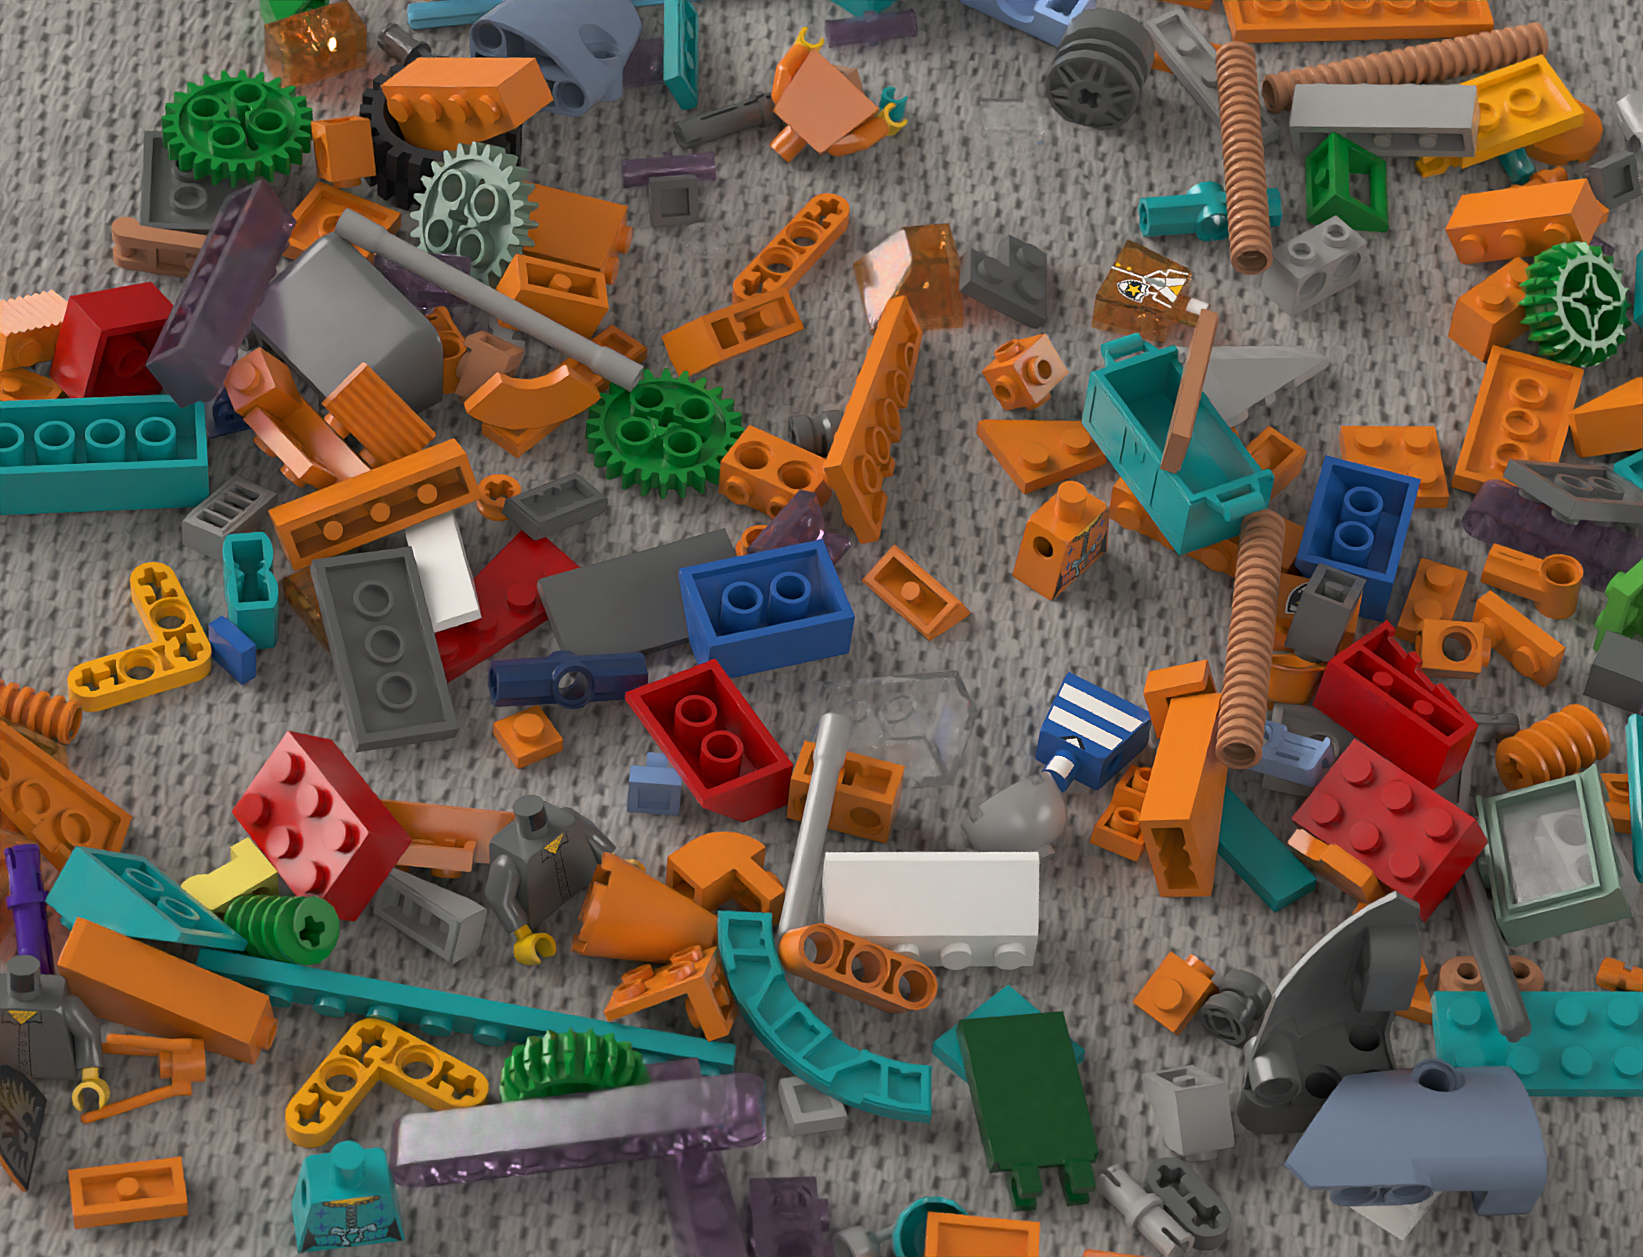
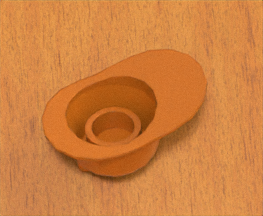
(1293, 680)

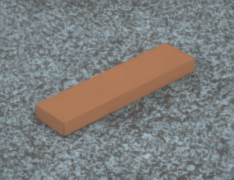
(1190, 391)

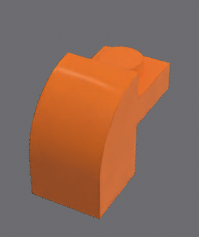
(726, 868)

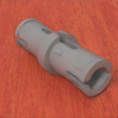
(1144, 1212)

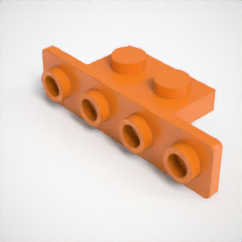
(306, 446)
(446, 836)

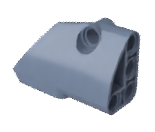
(573, 43)
(1398, 1142)

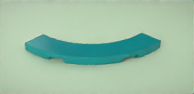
(803, 1040)

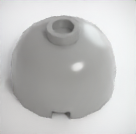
(1021, 819)

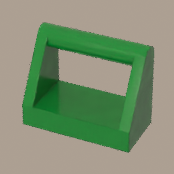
(1328, 185)

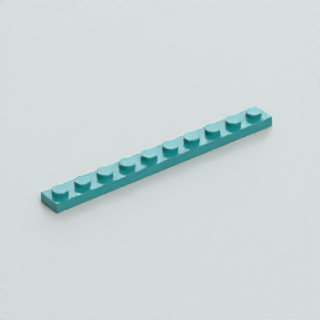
(446, 1012)

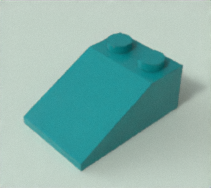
(135, 900)

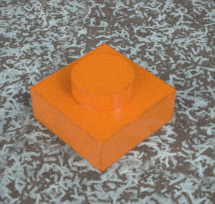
(528, 736)

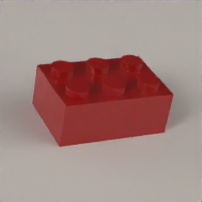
(321, 824)
(1392, 826)

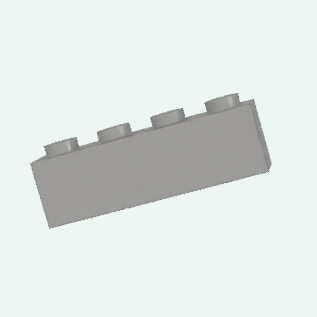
(1388, 118)

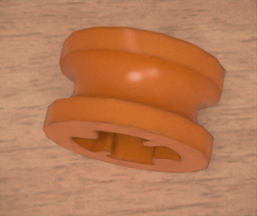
(496, 486)

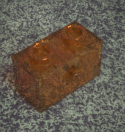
(316, 44)

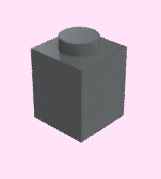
(1617, 673)

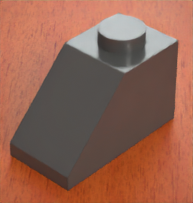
(1324, 614)

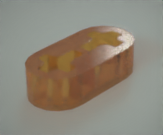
(303, 599)

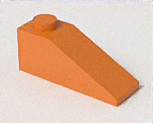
(732, 332)

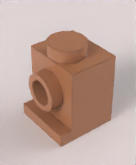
(487, 358)

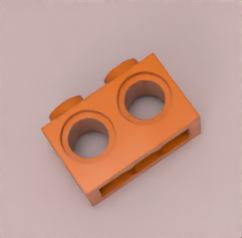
(769, 472)
(864, 795)

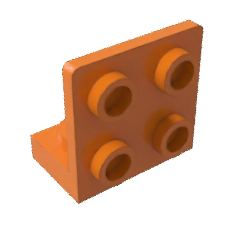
(691, 972)

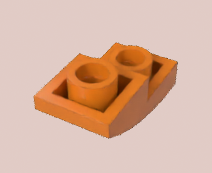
(1119, 824)

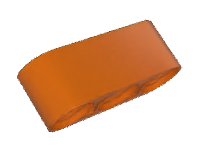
(881, 968)

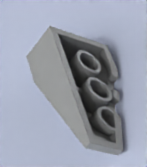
(1252, 374)

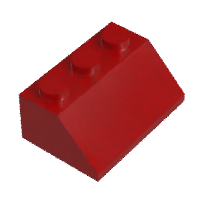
(715, 741)

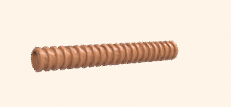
(1415, 64)
(1243, 159)
(1250, 640)

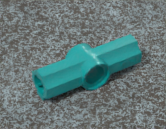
(1198, 211)

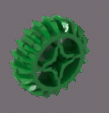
(1575, 304)
(570, 1065)

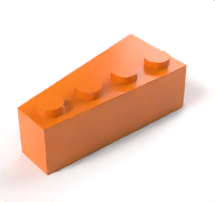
(464, 99)

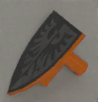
(20, 1124)

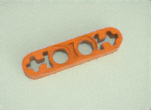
(797, 258)

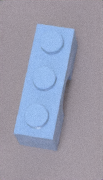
(1035, 17)

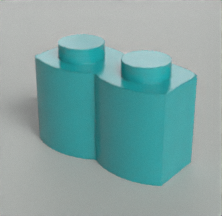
(251, 587)

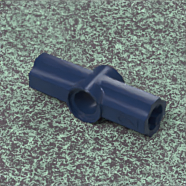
(537, 679)

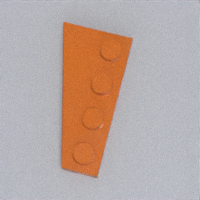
(55, 803)

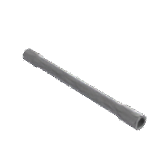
(379, 241)
(828, 760)

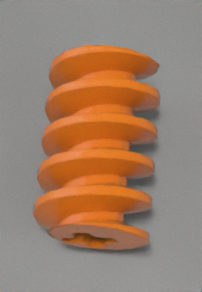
(1552, 748)

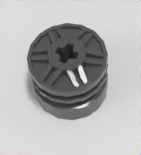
(1100, 69)

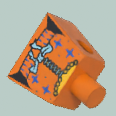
(1070, 526)

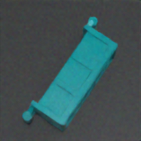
(1130, 419)

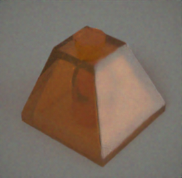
(916, 264)

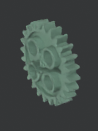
(476, 209)

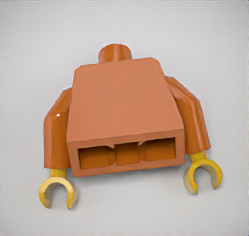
(823, 106)

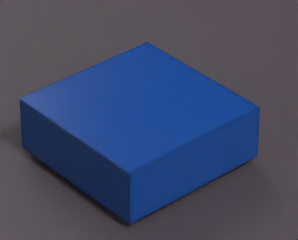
(232, 649)

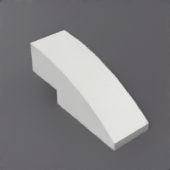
(444, 571)

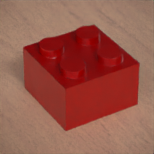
(108, 342)

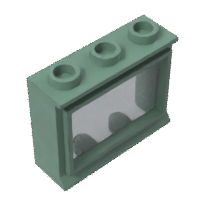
(1551, 858)

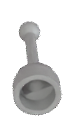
(861, 1241)

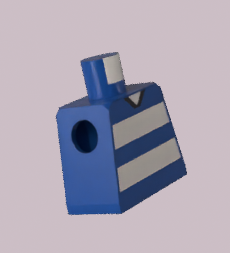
(1090, 734)

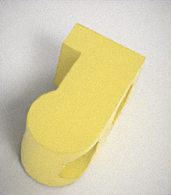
(244, 875)

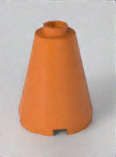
(638, 917)

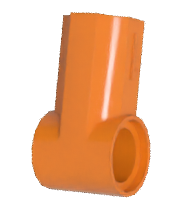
(1549, 582)

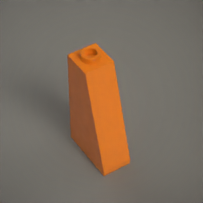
(1185, 798)
(164, 994)

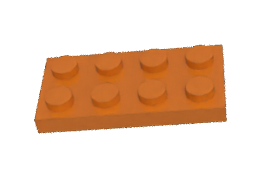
(1516, 416)

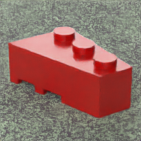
(1396, 708)

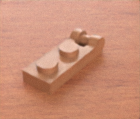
(154, 248)

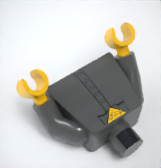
(540, 866)
(48, 1029)

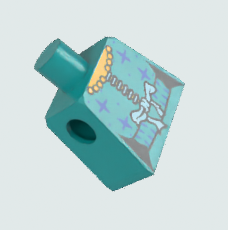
(346, 1200)

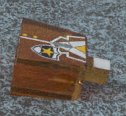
(1145, 295)

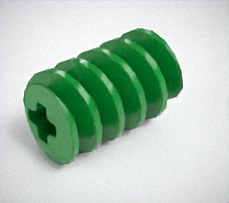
(285, 927)

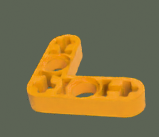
(160, 656)
(378, 1064)

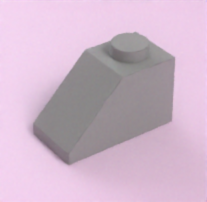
(1191, 1111)

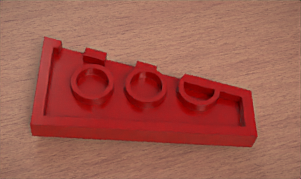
(506, 602)

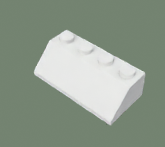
(937, 905)

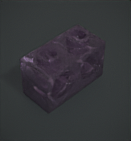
(782, 1236)

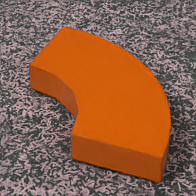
(532, 402)

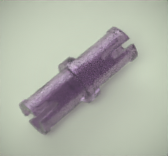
(871, 28)
(637, 171)

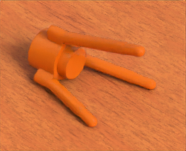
(177, 1060)

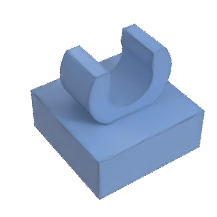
(654, 787)

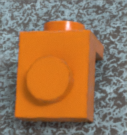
(1176, 991)

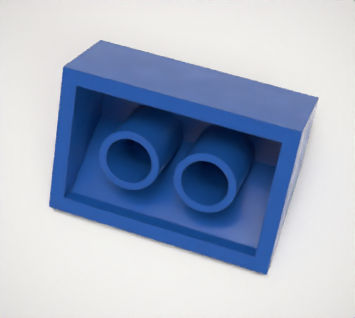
(1359, 527)
(767, 609)

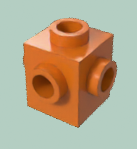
(1025, 372)

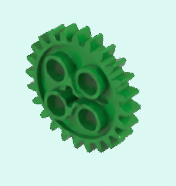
(214, 142)
(662, 433)

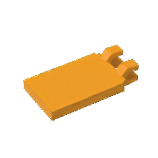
(1516, 110)

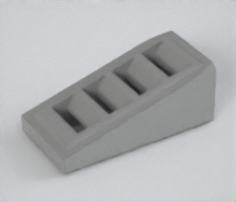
(209, 539)
(460, 917)

